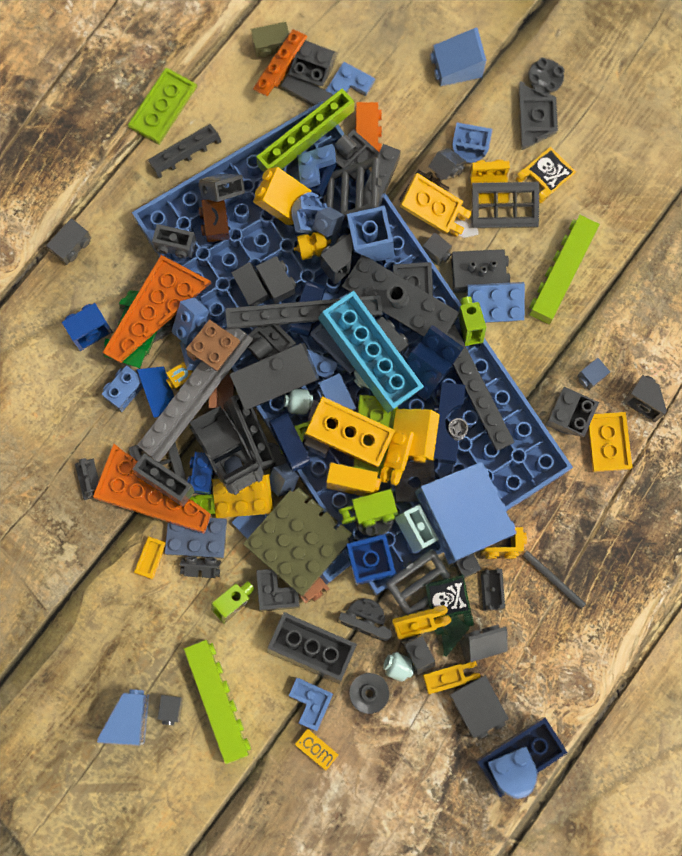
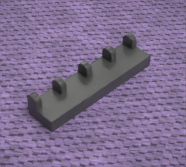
(184, 149)

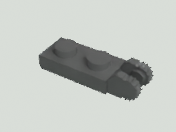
(366, 627)

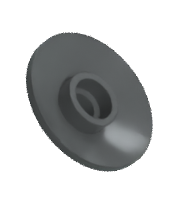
(380, 693)

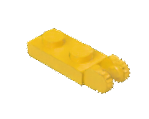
(397, 456)
(421, 622)
(448, 678)

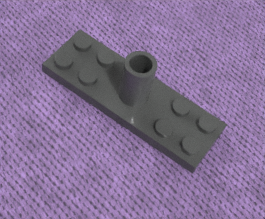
(415, 308)

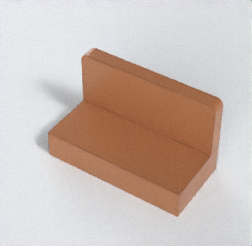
(221, 393)

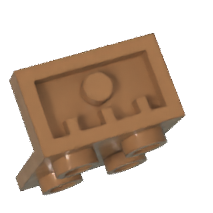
(212, 345)

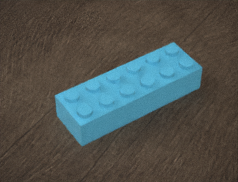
(370, 351)

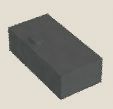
(274, 376)
(311, 648)

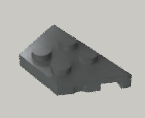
(537, 115)

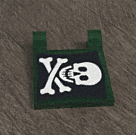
(453, 595)

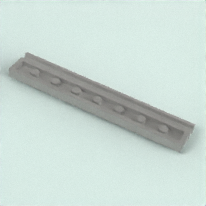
(188, 402)

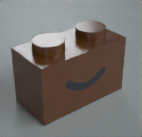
(215, 220)

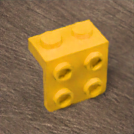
(490, 173)
(517, 547)

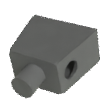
(213, 187)
(418, 653)

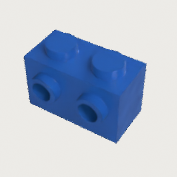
(201, 474)

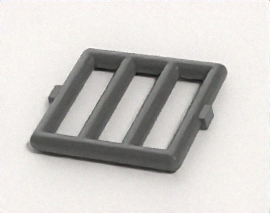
(376, 183)
(409, 568)

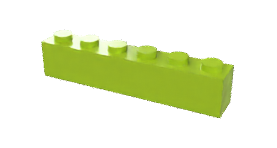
(306, 132)
(564, 269)
(217, 702)

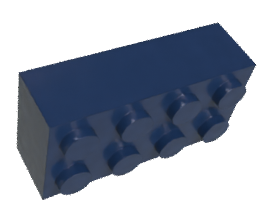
(538, 739)

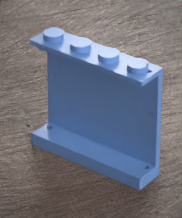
(465, 512)

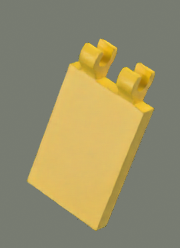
(434, 205)

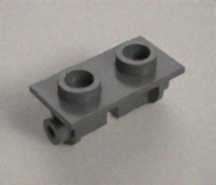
(87, 477)
(193, 565)

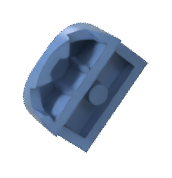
(471, 141)
(305, 211)
(515, 773)

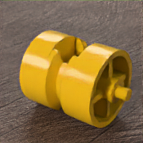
(311, 245)

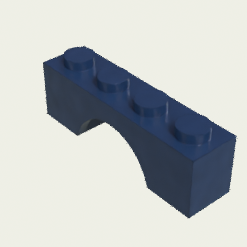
(450, 399)

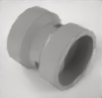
(460, 428)

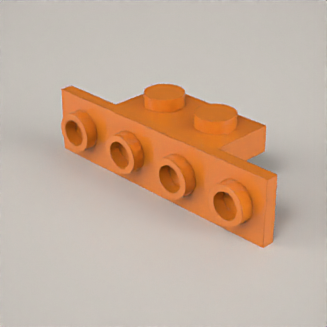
(280, 63)

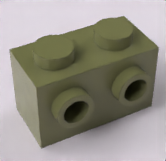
(269, 38)

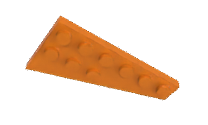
(154, 306)
(124, 489)

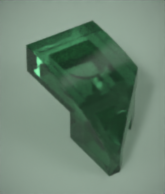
(453, 633)

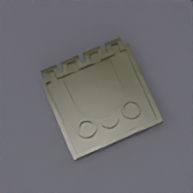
(298, 540)

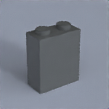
(479, 707)

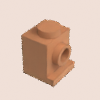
(315, 591)

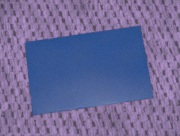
(156, 388)

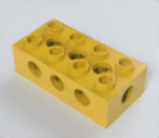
(361, 425)

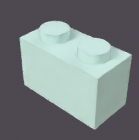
(416, 528)

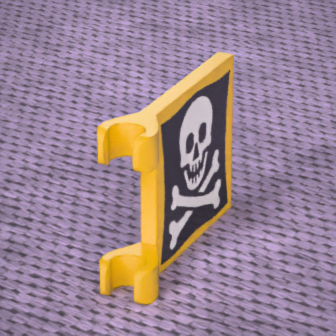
(549, 171)

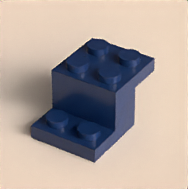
(433, 359)

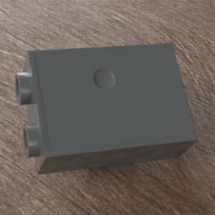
(478, 268)

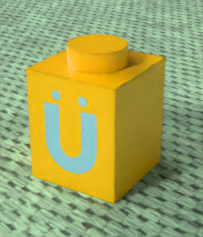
(178, 376)

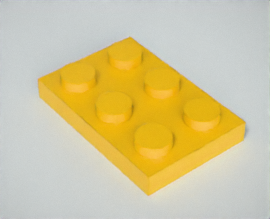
(609, 442)
(249, 501)

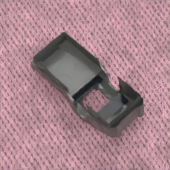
(222, 441)

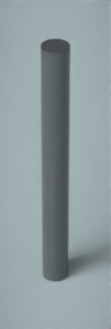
(553, 579)

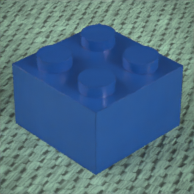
(86, 326)
(370, 559)

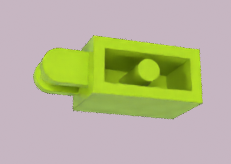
(371, 509)

